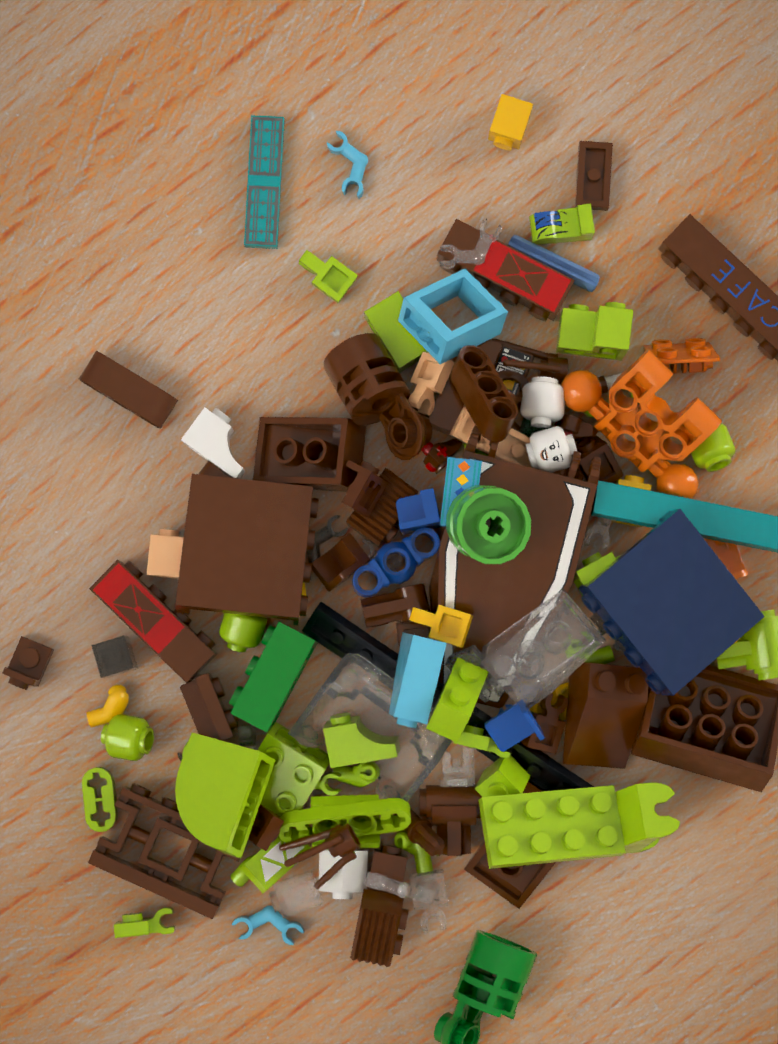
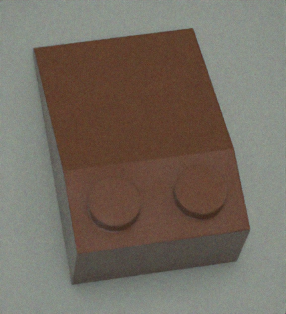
(308, 451)
(603, 714)
(513, 882)

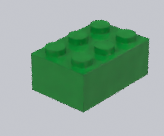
(272, 676)

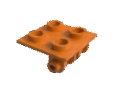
(694, 351)

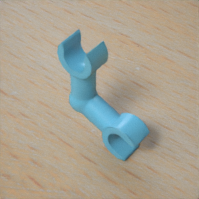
(359, 162)
(266, 915)

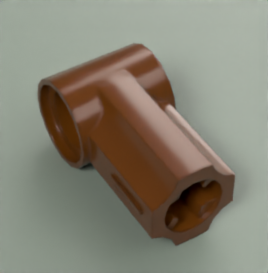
(394, 606)

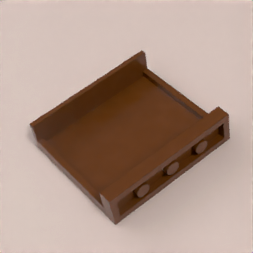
(246, 548)

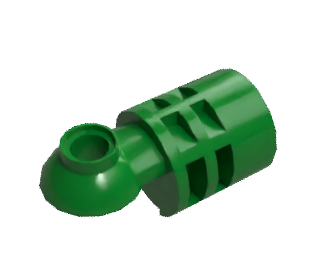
(481, 991)

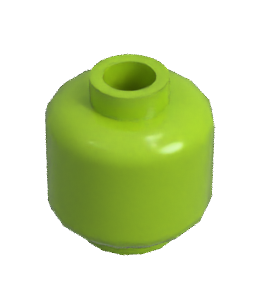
(715, 451)
(242, 631)
(127, 737)

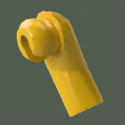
(114, 705)

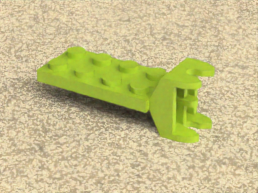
(573, 824)

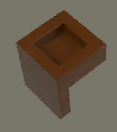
(339, 562)

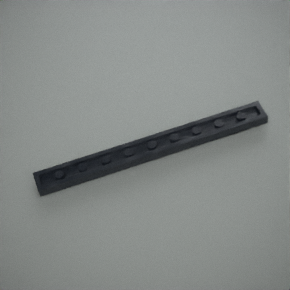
(344, 637)

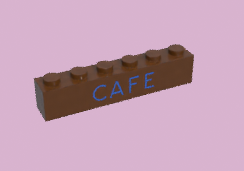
(726, 281)

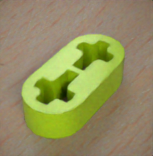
(91, 801)

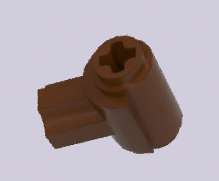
(453, 813)

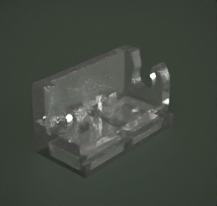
(458, 774)

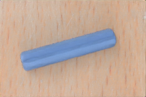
(583, 277)

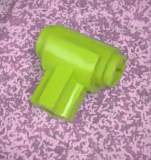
(756, 649)

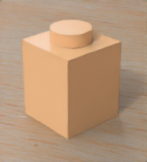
(165, 554)

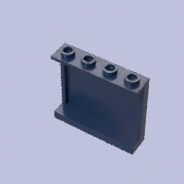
(671, 604)

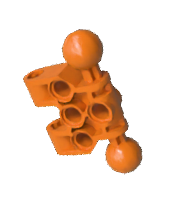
(628, 416)

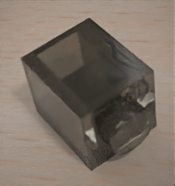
(114, 656)

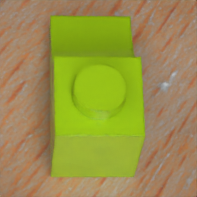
(353, 743)

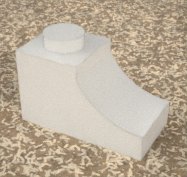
(211, 439)

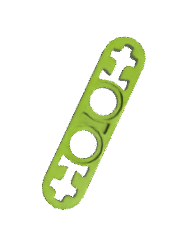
(344, 814)

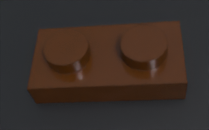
(594, 174)

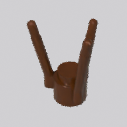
(549, 366)
(338, 840)

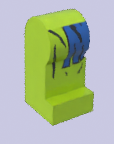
(562, 225)

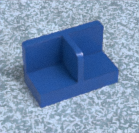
(418, 512)

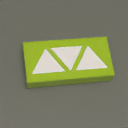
(268, 866)

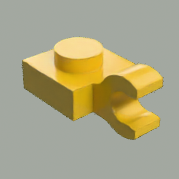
(446, 625)

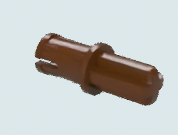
(421, 833)

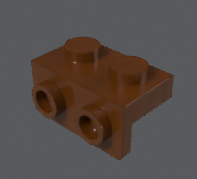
(207, 708)

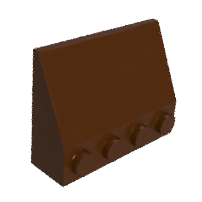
(714, 727)

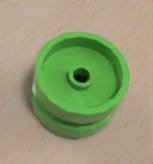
(508, 528)

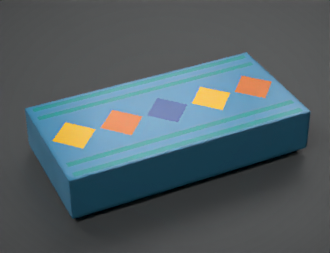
(459, 476)

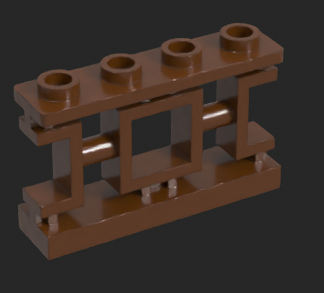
(157, 877)

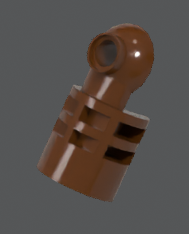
(377, 393)

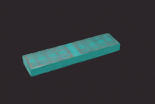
(264, 182)

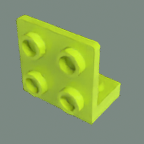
(294, 771)

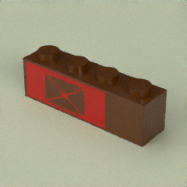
(511, 273)
(153, 620)

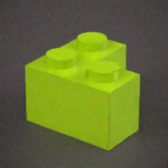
(595, 334)

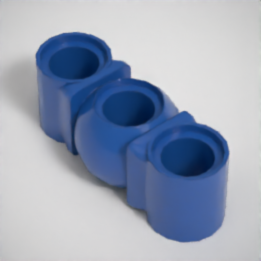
(407, 550)

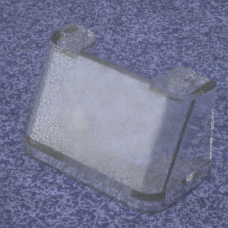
(367, 691)

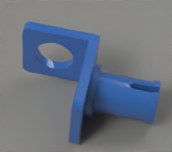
(513, 725)

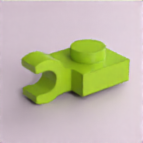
(331, 277)
(474, 738)
(135, 925)

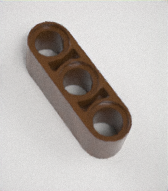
(128, 389)
(483, 393)

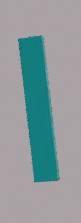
(710, 519)

